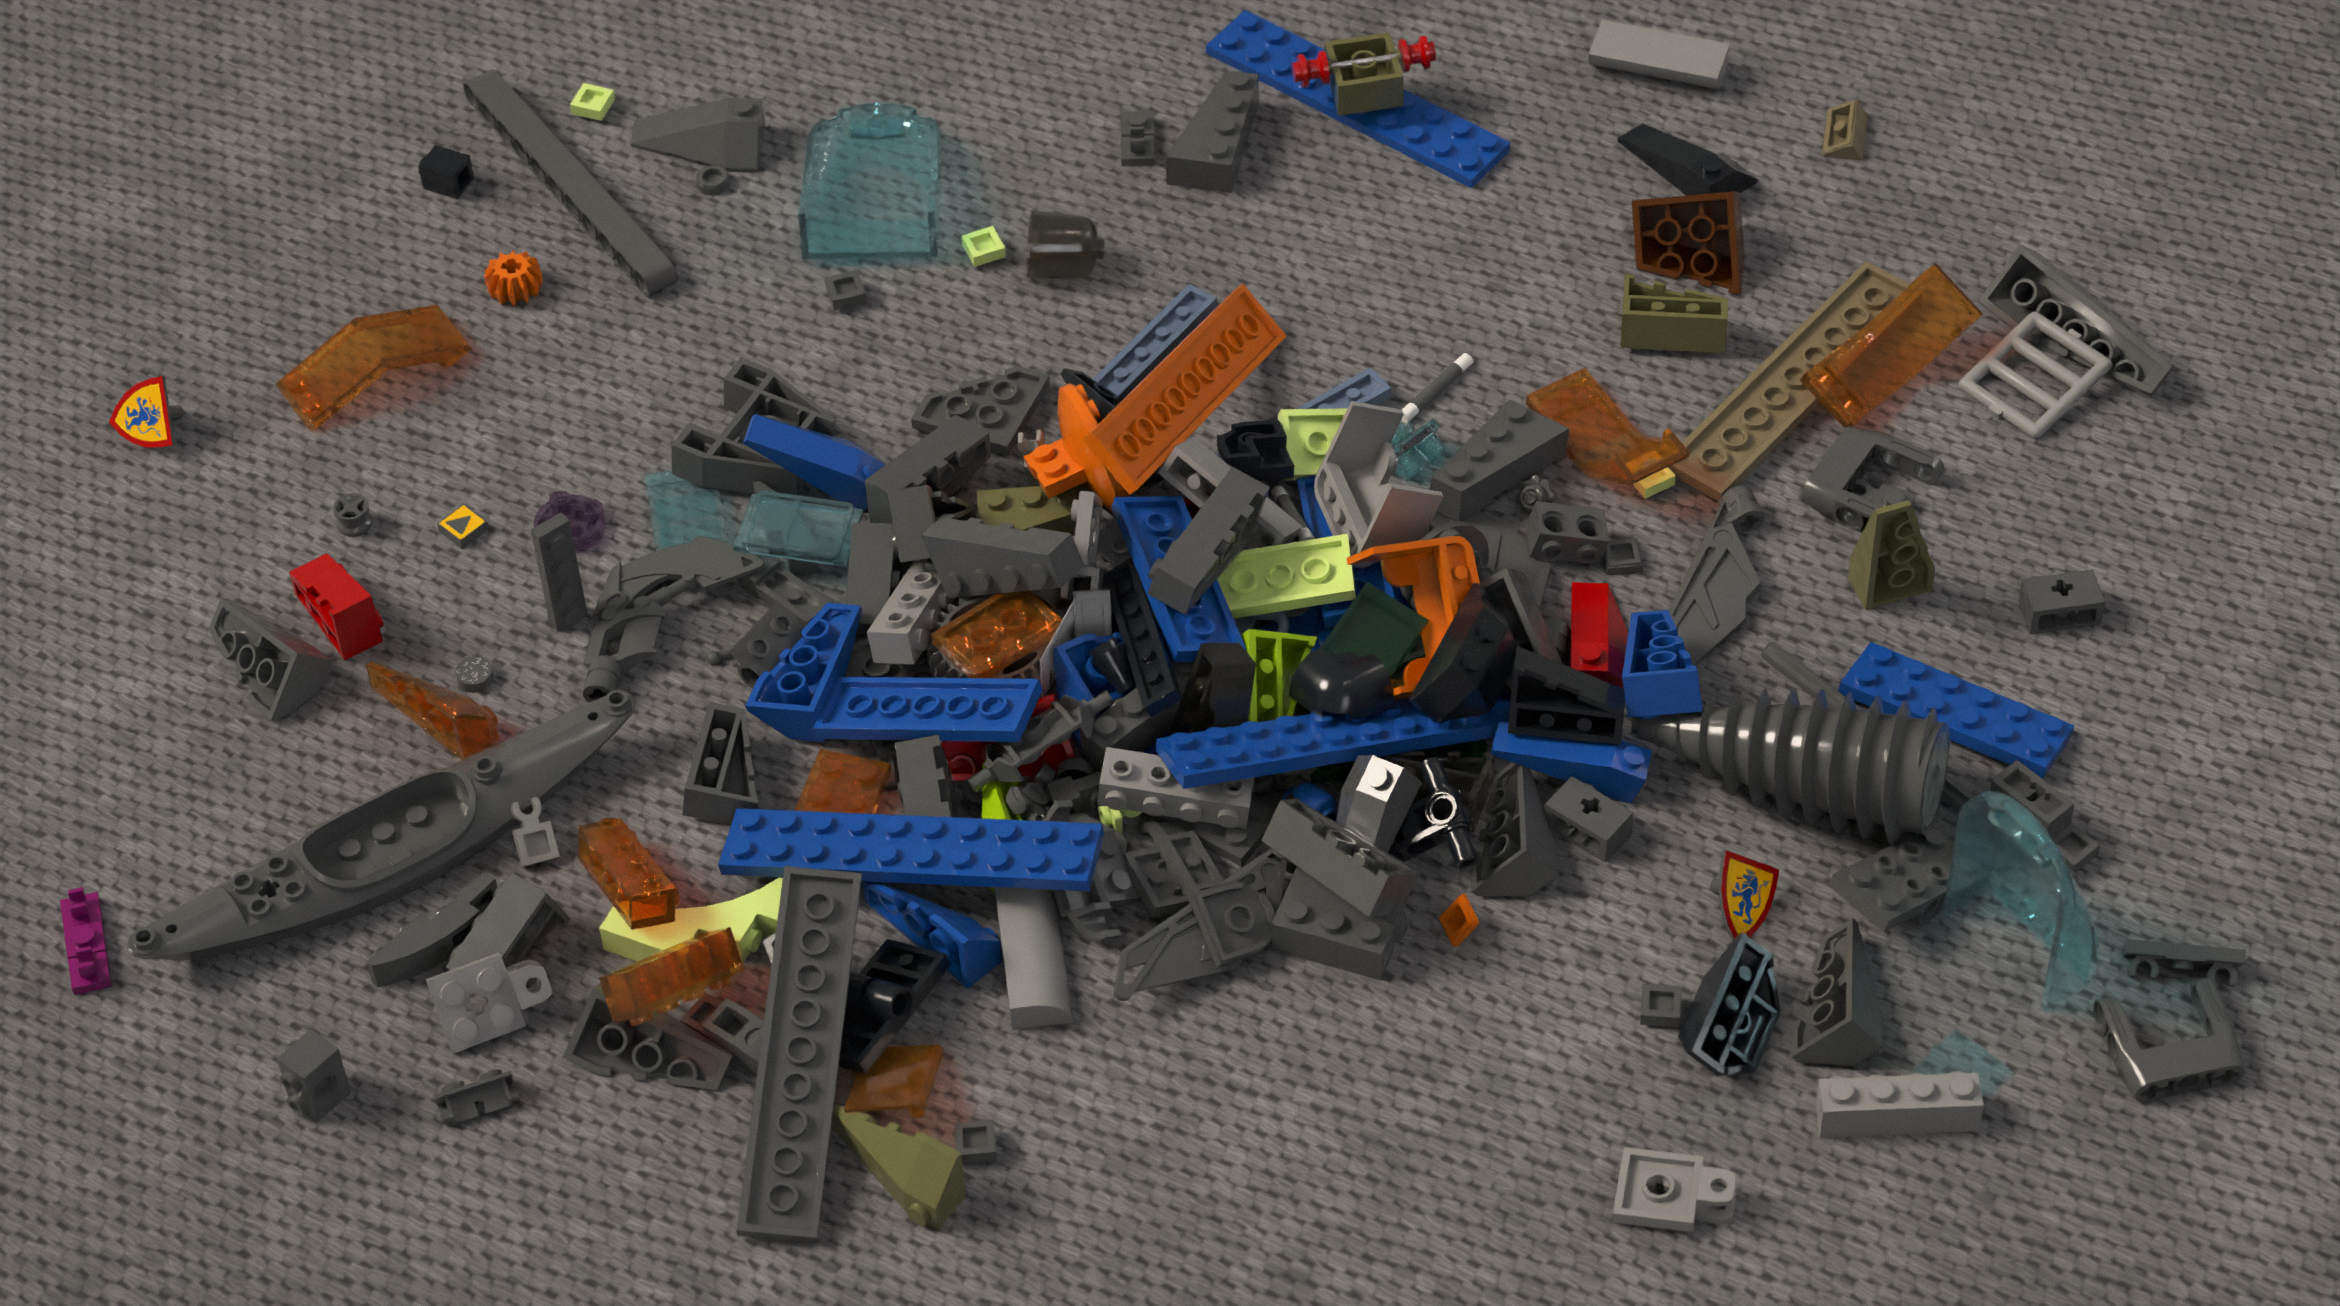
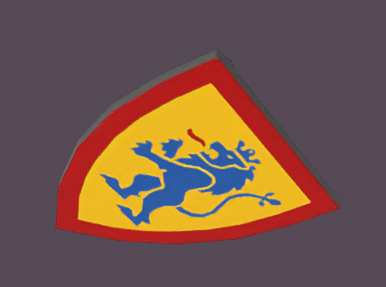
(145, 414)
(1744, 892)

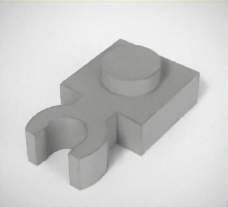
(534, 840)

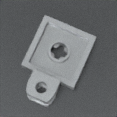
(1087, 515)
(504, 994)
(1687, 1188)

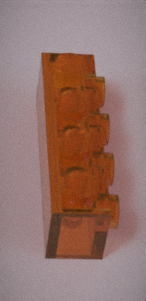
(627, 873)
(672, 975)

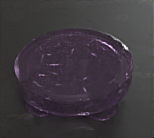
(582, 512)

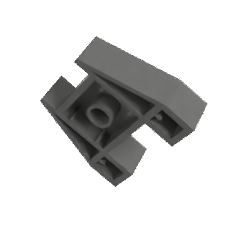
(723, 459)

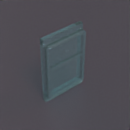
(683, 510)
(797, 528)

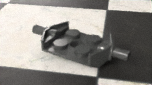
(1041, 732)

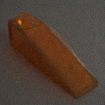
(444, 714)

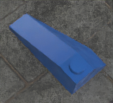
(818, 458)
(1076, 673)
(802, 680)
(1609, 768)

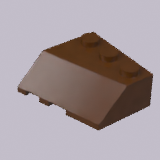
(1691, 238)

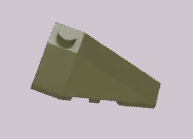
(915, 1170)

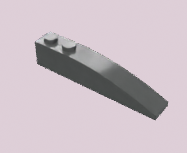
(2035, 285)

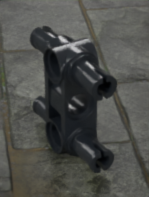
(1425, 822)

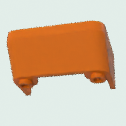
(1440, 579)

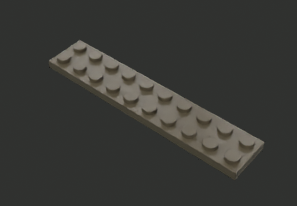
(1773, 397)

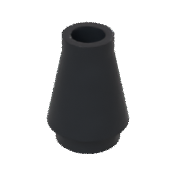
(1113, 664)

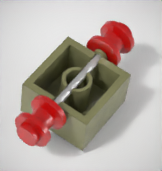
(1364, 70)

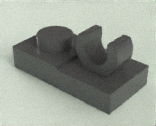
(1137, 138)

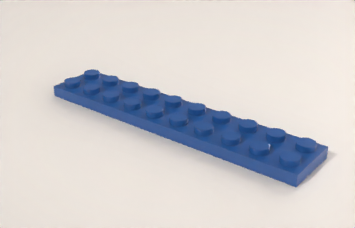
(1414, 129)
(1315, 741)
(915, 848)

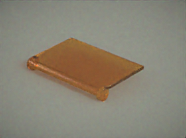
(897, 1080)

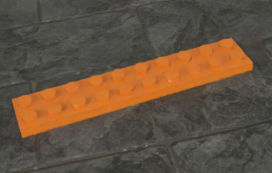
(1184, 389)

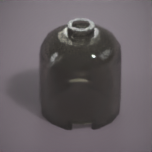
(1063, 246)

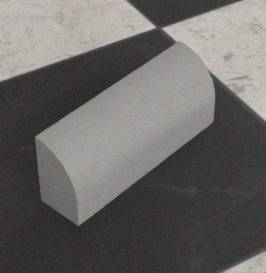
(1659, 54)
(1033, 957)

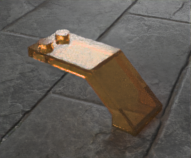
(1892, 347)
(364, 353)
(1600, 435)

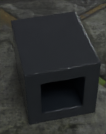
(446, 172)

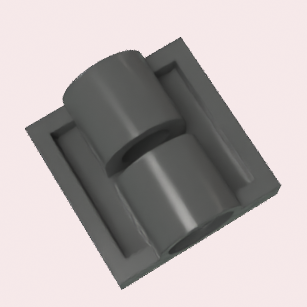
(764, 643)

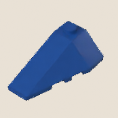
(968, 945)

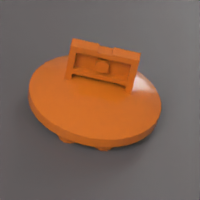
(1070, 459)

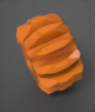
(513, 277)

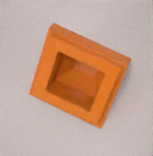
(1459, 920)

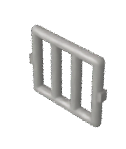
(2055, 407)

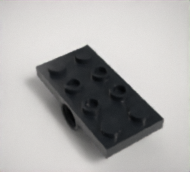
(885, 998)

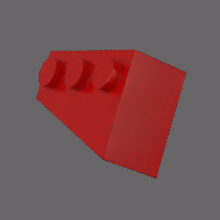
(338, 605)

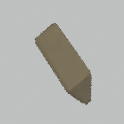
(1845, 131)

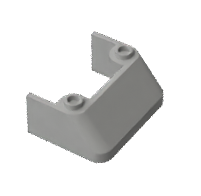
(1355, 485)

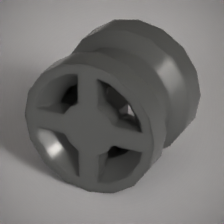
(352, 515)

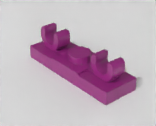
(85, 941)

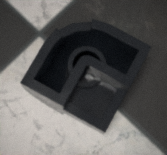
(1257, 450)
(1342, 684)

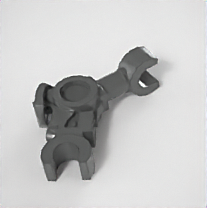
(1031, 798)

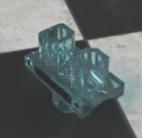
(1422, 441)

